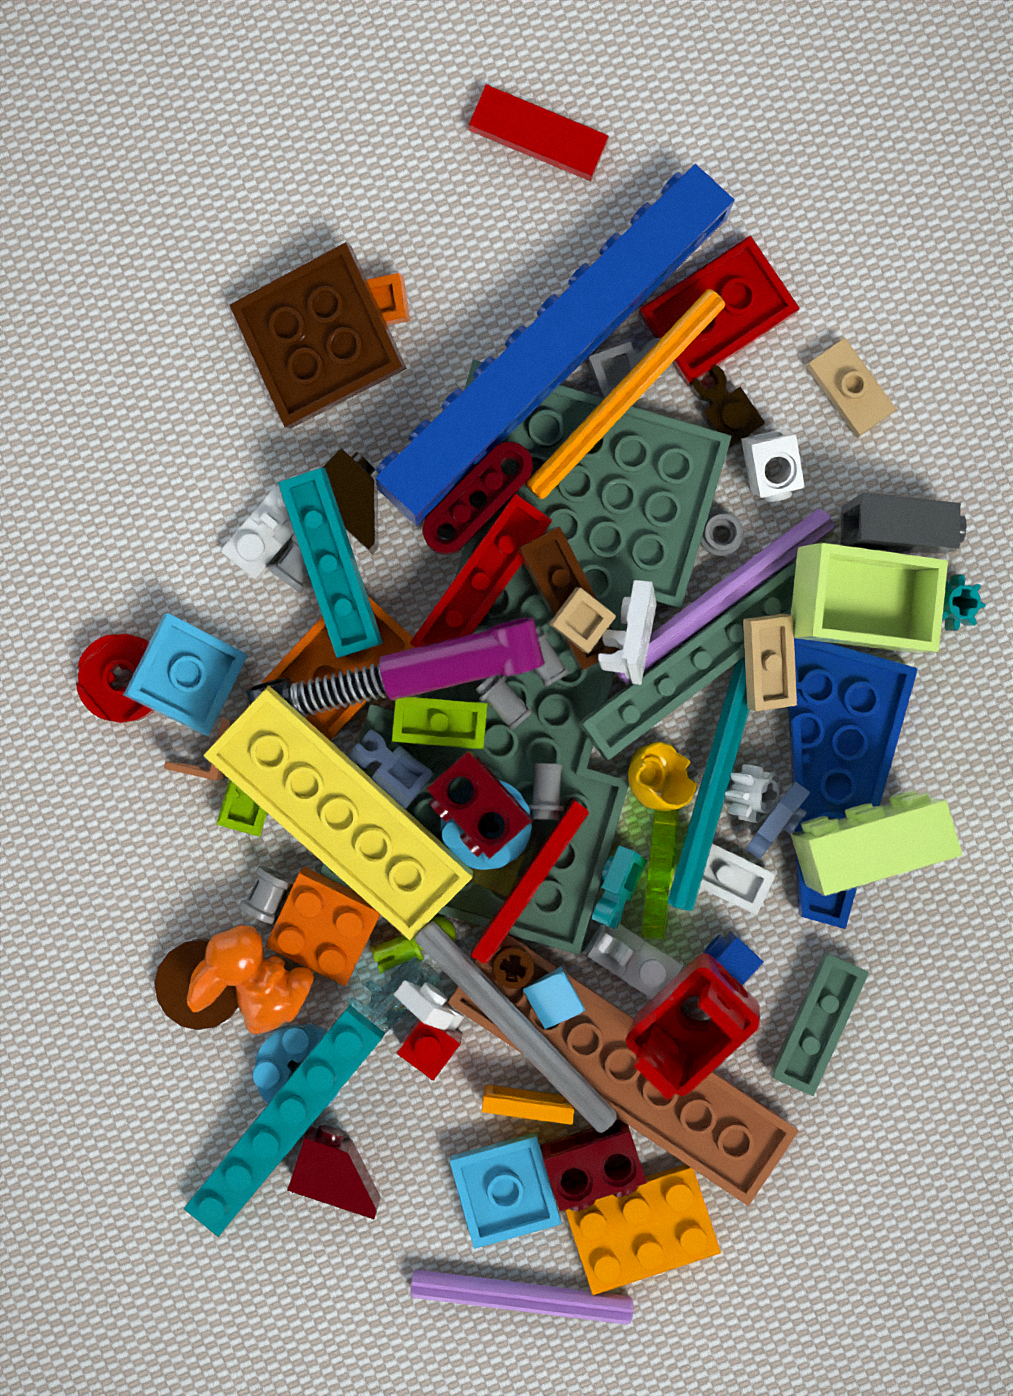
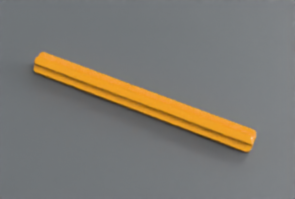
(625, 394)

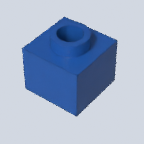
(734, 956)

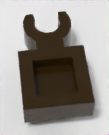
(728, 412)

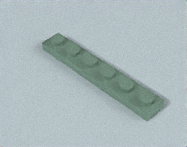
(685, 669)

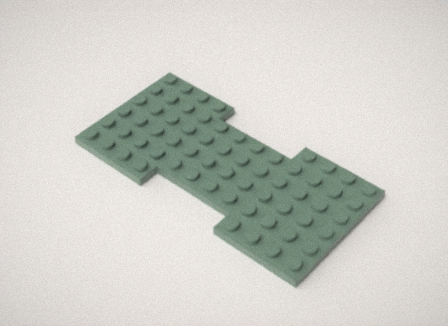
(629, 516)

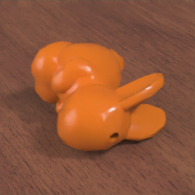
(263, 987)

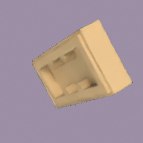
(851, 387)

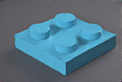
(185, 674)
(505, 1190)

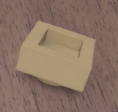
(582, 620)

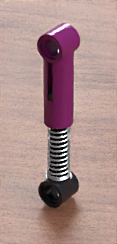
(501, 650)

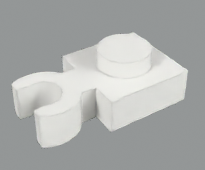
(429, 1005)

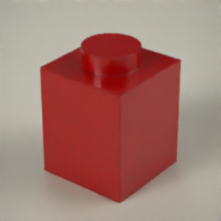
(428, 1047)

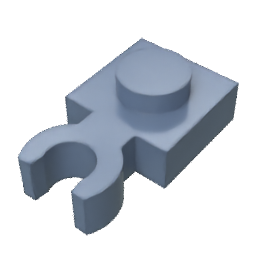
(394, 771)
(784, 816)

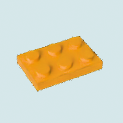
(645, 1231)

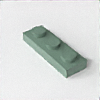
(818, 1023)

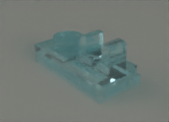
(384, 1007)

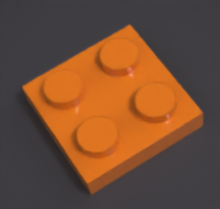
(323, 926)

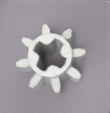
(751, 793)

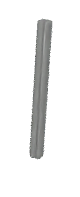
(516, 1026)

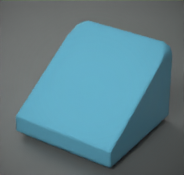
(554, 998)

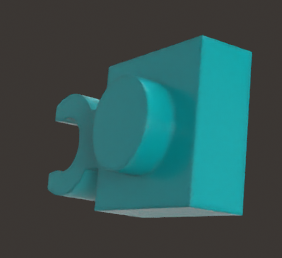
(620, 879)

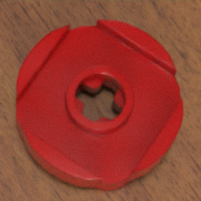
(97, 676)

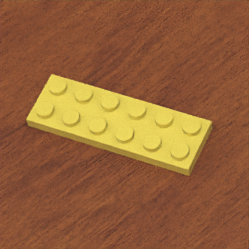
(339, 813)

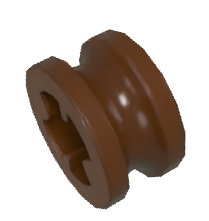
(525, 961)

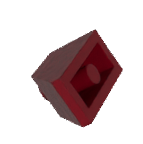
(334, 1173)

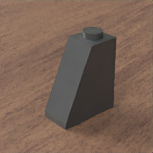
(902, 524)

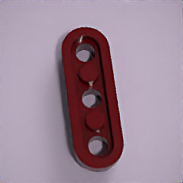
(485, 479)

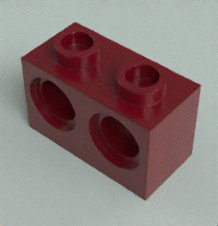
(487, 797)
(589, 1152)

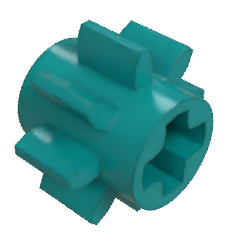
(967, 603)

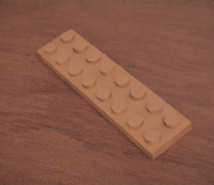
(710, 1129)

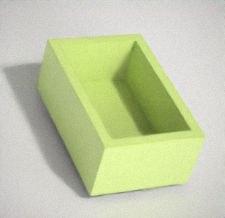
(868, 598)
(875, 842)

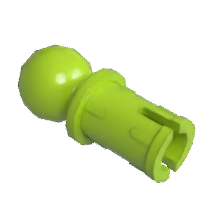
(401, 949)

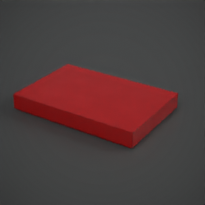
(753, 306)

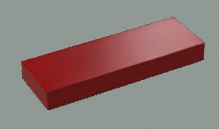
(538, 132)

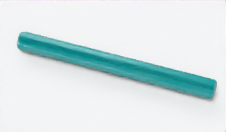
(711, 793)

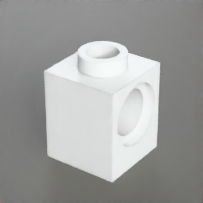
(762, 448)

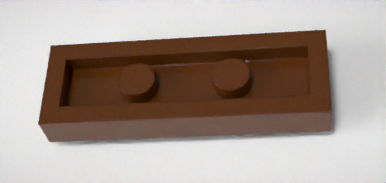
(556, 577)

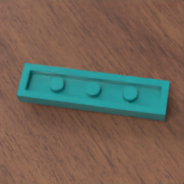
(330, 562)

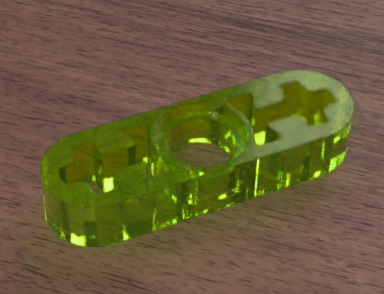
(660, 874)

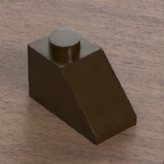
(355, 496)

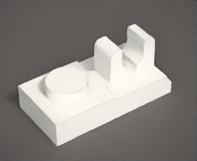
(261, 536)
(633, 644)
(632, 959)

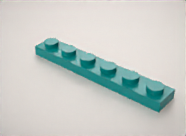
(284, 1120)

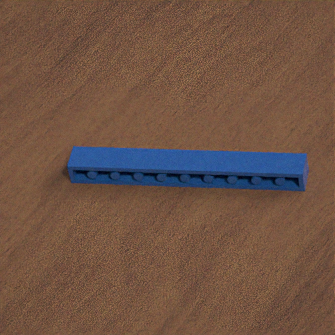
(554, 344)

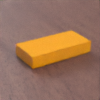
(527, 1104)

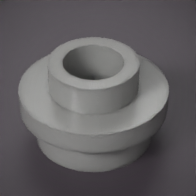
(733, 527)

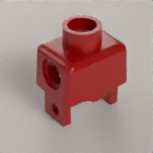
(683, 1051)

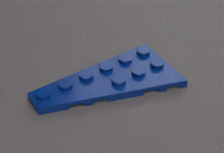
(842, 743)

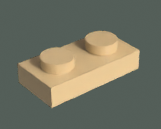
(770, 662)

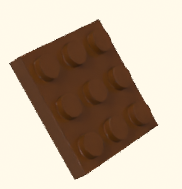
(318, 336)

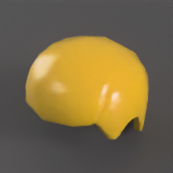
(660, 777)

